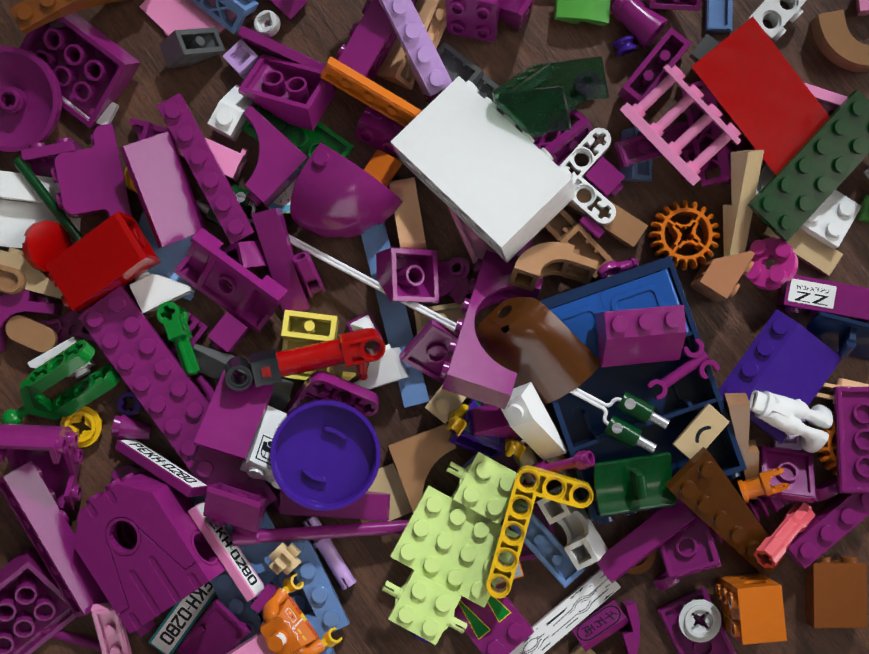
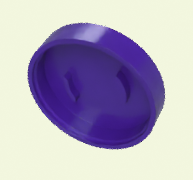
(325, 455)

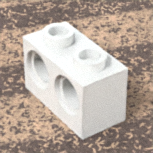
(773, 12)

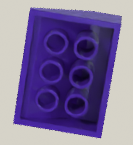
(784, 362)

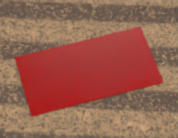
(761, 93)

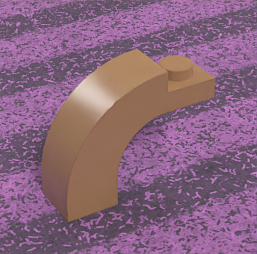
(838, 44)

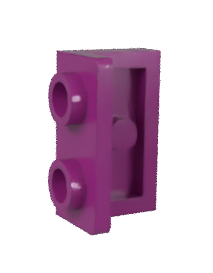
(377, 130)
(43, 156)

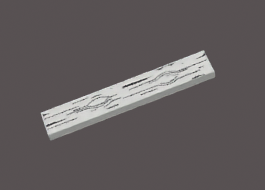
(568, 614)

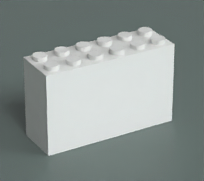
(484, 168)

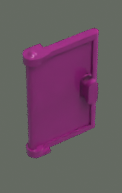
(221, 633)

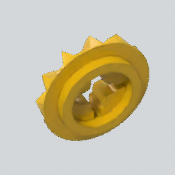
(91, 419)

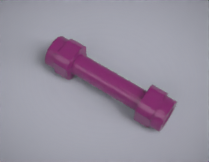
(581, 460)

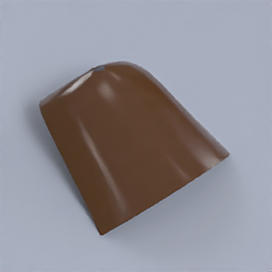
(537, 348)

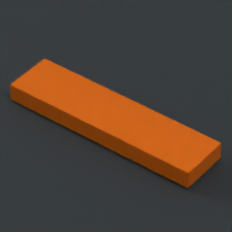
(369, 92)

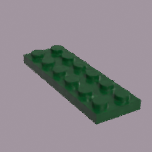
(815, 169)

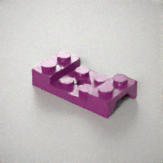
(248, 300)

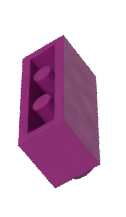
(651, 71)

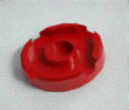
(44, 243)

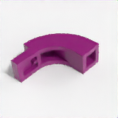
(22, 304)

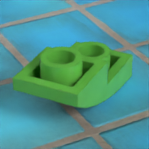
(588, 11)

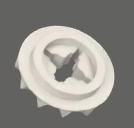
(712, 620)

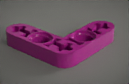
(326, 386)

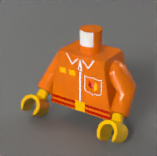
(288, 628)

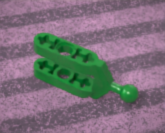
(54, 371)

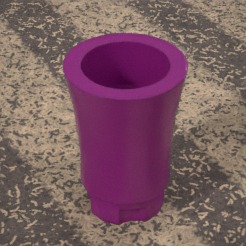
(639, 20)

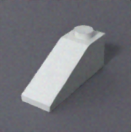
(532, 422)

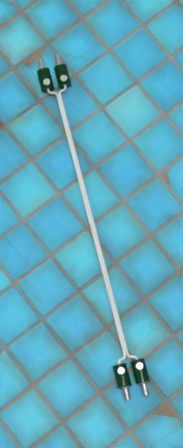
(615, 427)

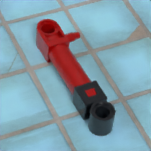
(269, 366)

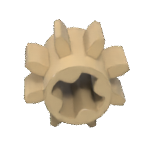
(284, 559)

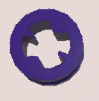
(624, 46)
(122, 402)

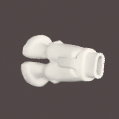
(787, 415)

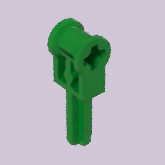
(179, 333)

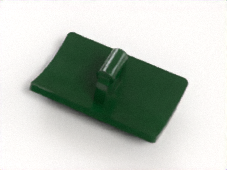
(633, 484)

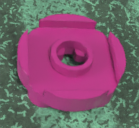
(777, 274)

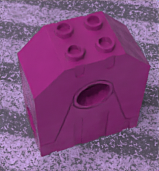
(143, 547)

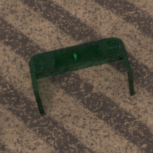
(546, 92)

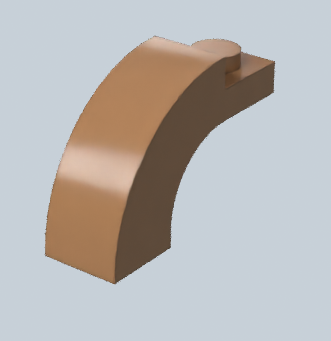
(551, 259)

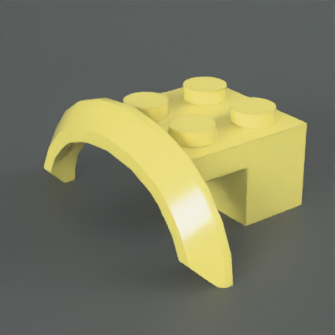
(307, 329)

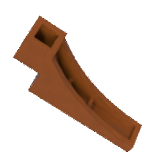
(36, 13)

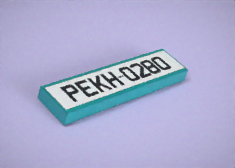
(182, 619)

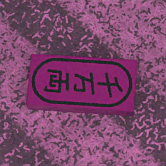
(600, 625)

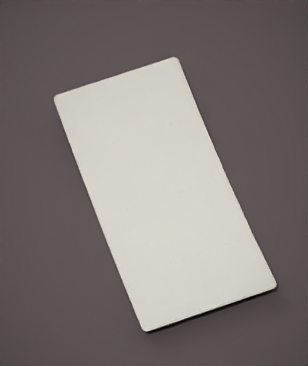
(19, 216)

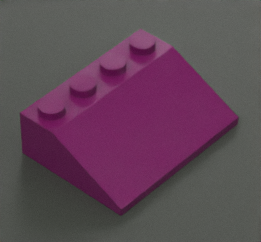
(86, 64)
(29, 605)

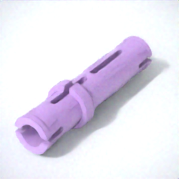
(331, 556)

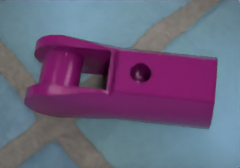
(308, 273)

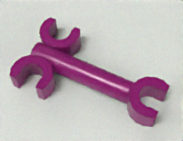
(699, 360)

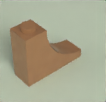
(416, 457)

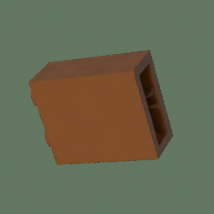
(836, 593)

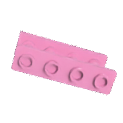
(672, 150)

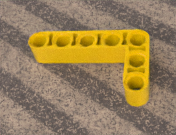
(521, 519)

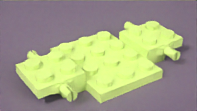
(452, 548)

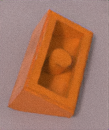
(383, 167)

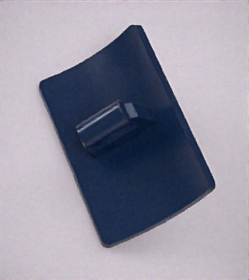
(841, 334)

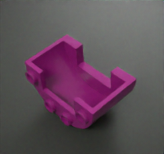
(53, 451)

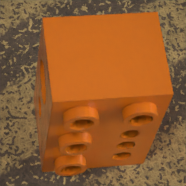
(752, 608)

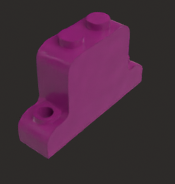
(92, 178)

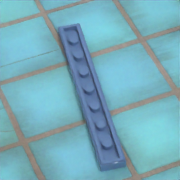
(394, 318)

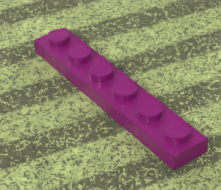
(206, 169)

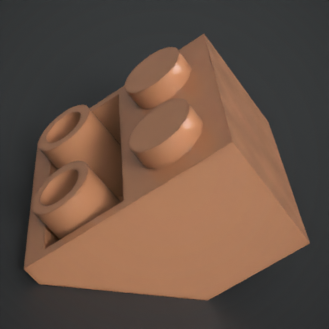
(720, 276)

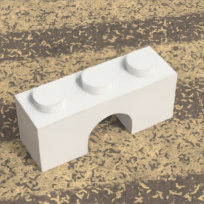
(583, 540)

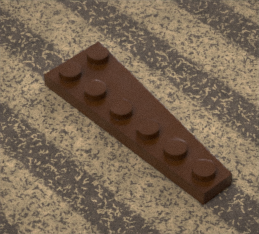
(715, 500)

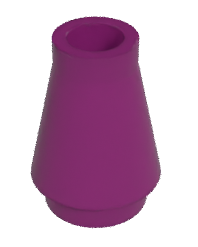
(129, 428)

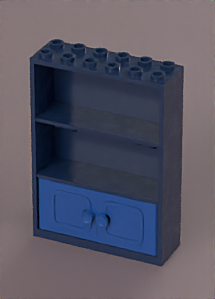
(582, 423)

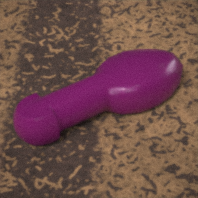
(613, 267)

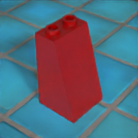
(101, 262)

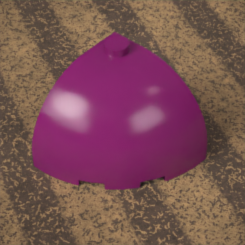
(338, 197)

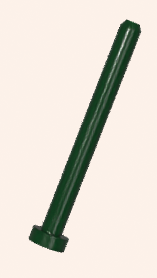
(47, 199)

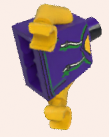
(462, 435)

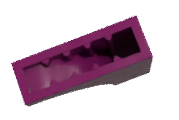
(277, 162)

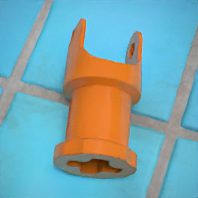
(761, 485)

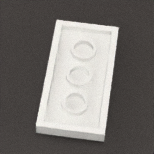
(830, 220)

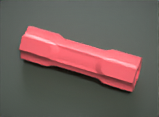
(775, 546)

